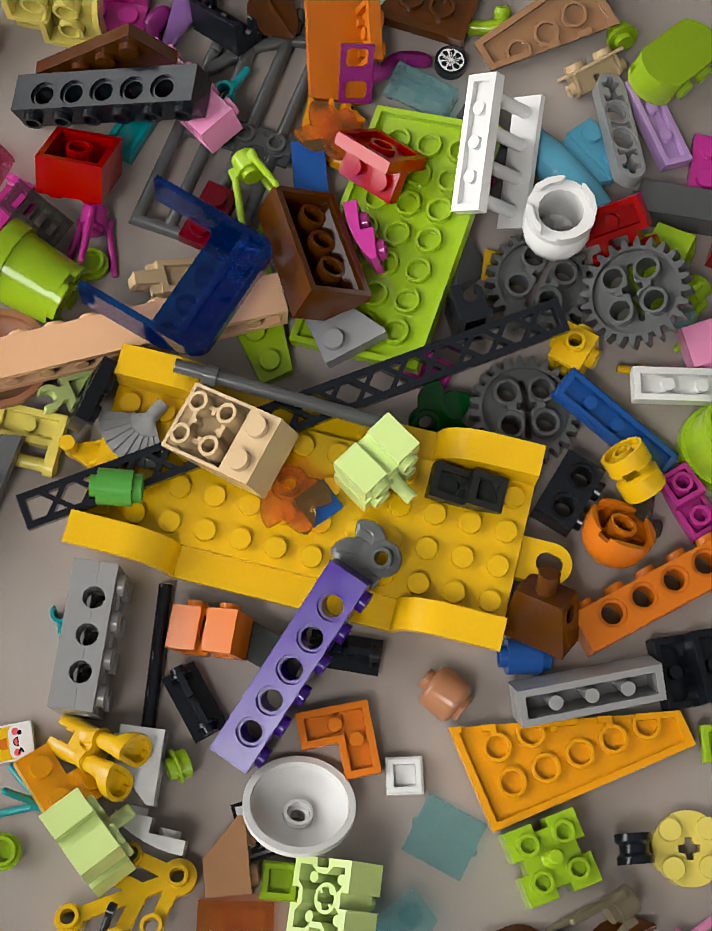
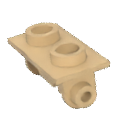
(580, 76)

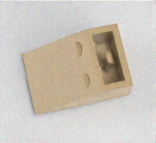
(231, 439)

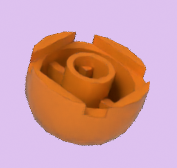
(616, 535)

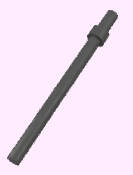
(212, 375)

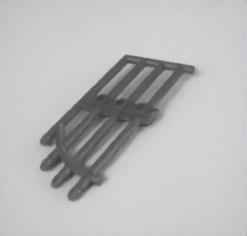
(270, 146)

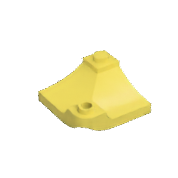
(60, 21)

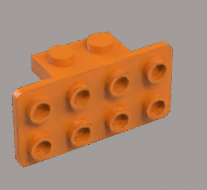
(329, 25)

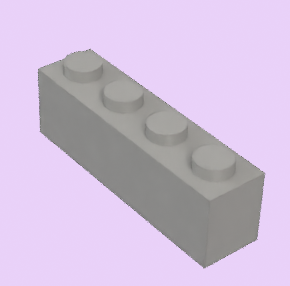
(587, 690)

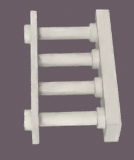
(478, 145)

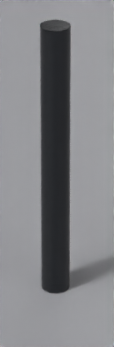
(157, 655)

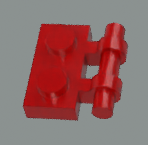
(618, 219)

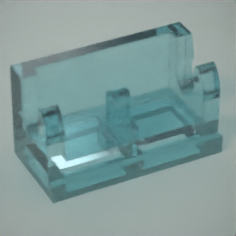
(420, 91)

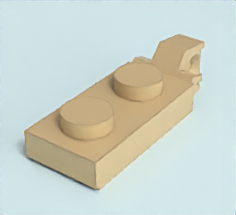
(160, 276)

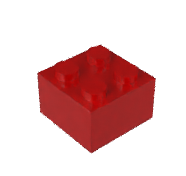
(78, 165)

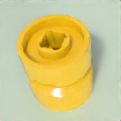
(633, 469)

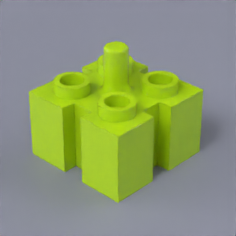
(550, 858)

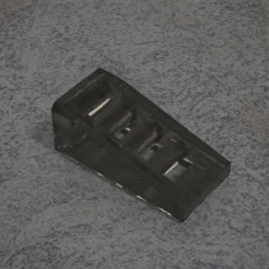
(53, 214)

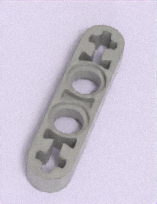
(612, 129)

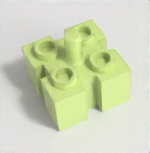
(377, 463)
(91, 839)
(334, 895)

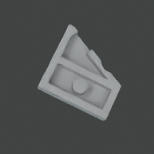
(345, 335)

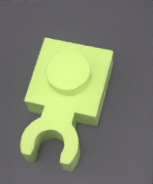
(66, 393)

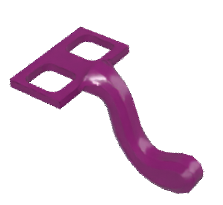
(372, 72)

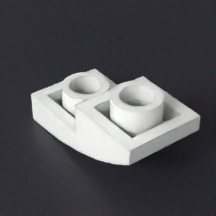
(143, 828)

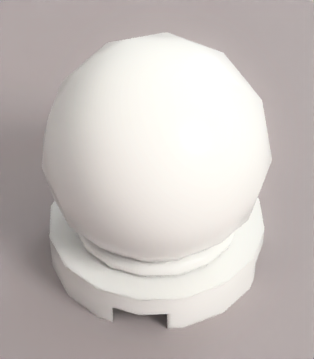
(558, 218)

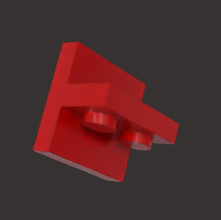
(377, 161)

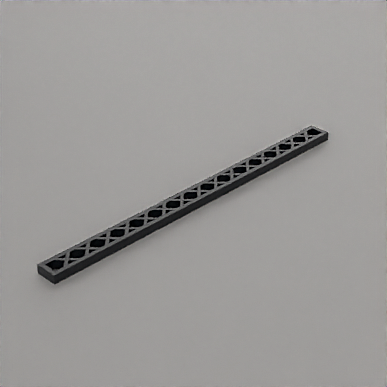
(318, 391)

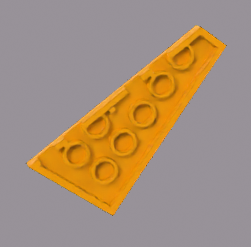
(543, 765)

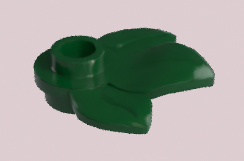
(442, 408)

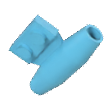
(579, 158)

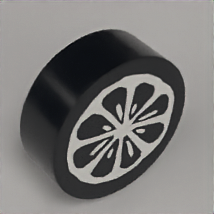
(450, 62)

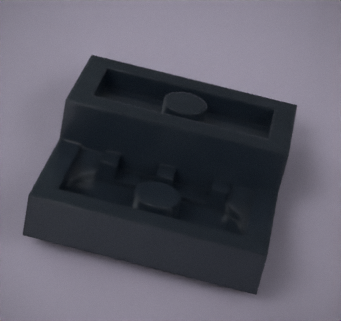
(685, 667)

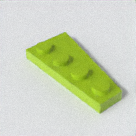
(267, 352)

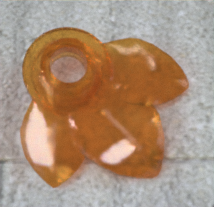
(323, 128)
(297, 504)

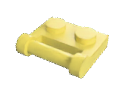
(40, 431)

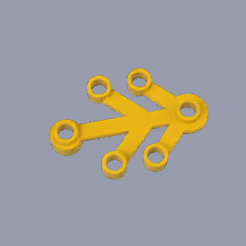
(135, 894)

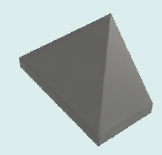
(468, 268)

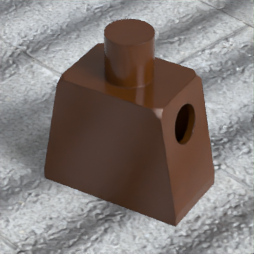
(544, 613)

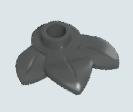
(363, 551)

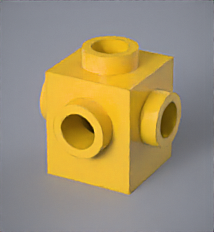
(574, 349)

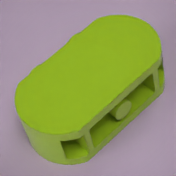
(673, 63)

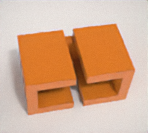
(205, 630)

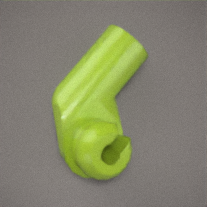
(482, 27)

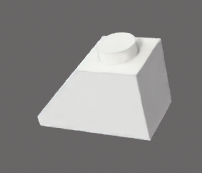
(148, 777)

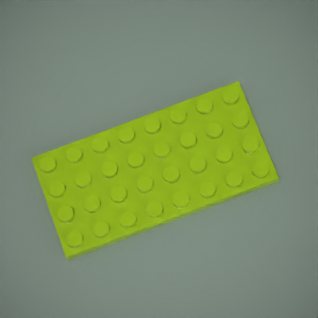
(420, 238)

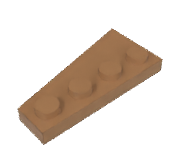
(542, 28)

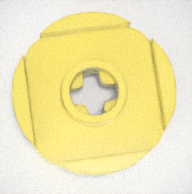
(665, 842)

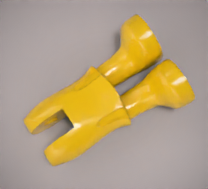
(89, 751)

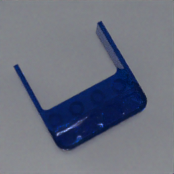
(208, 290)

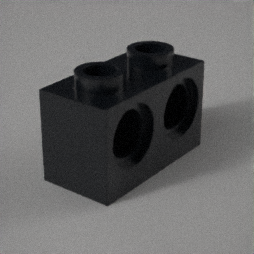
(563, 491)

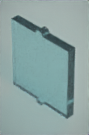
(444, 837)

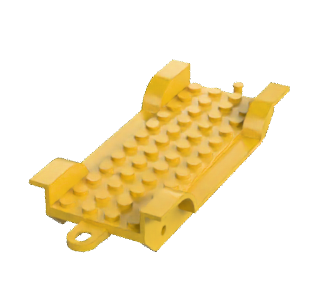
(212, 533)

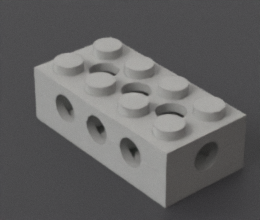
(90, 584)

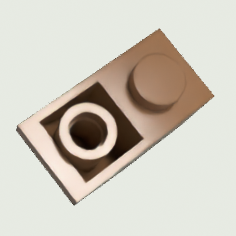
(229, 865)

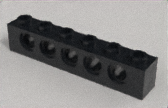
(112, 96)

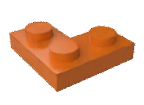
(348, 727)

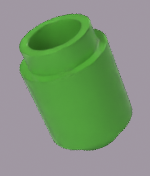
(116, 487)

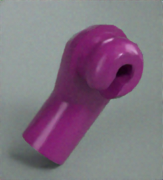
(156, 20)

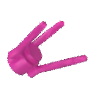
(92, 224)

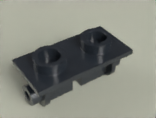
(354, 655)
(194, 701)

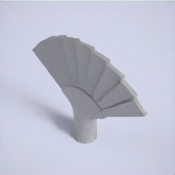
(132, 431)

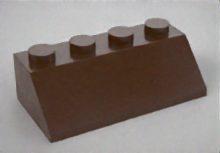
(312, 253)

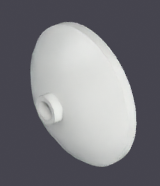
(302, 790)

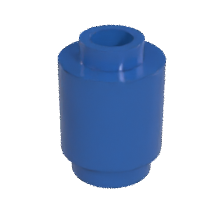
(522, 659)

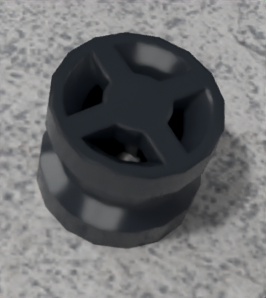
(634, 848)

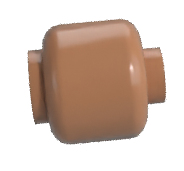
(445, 693)

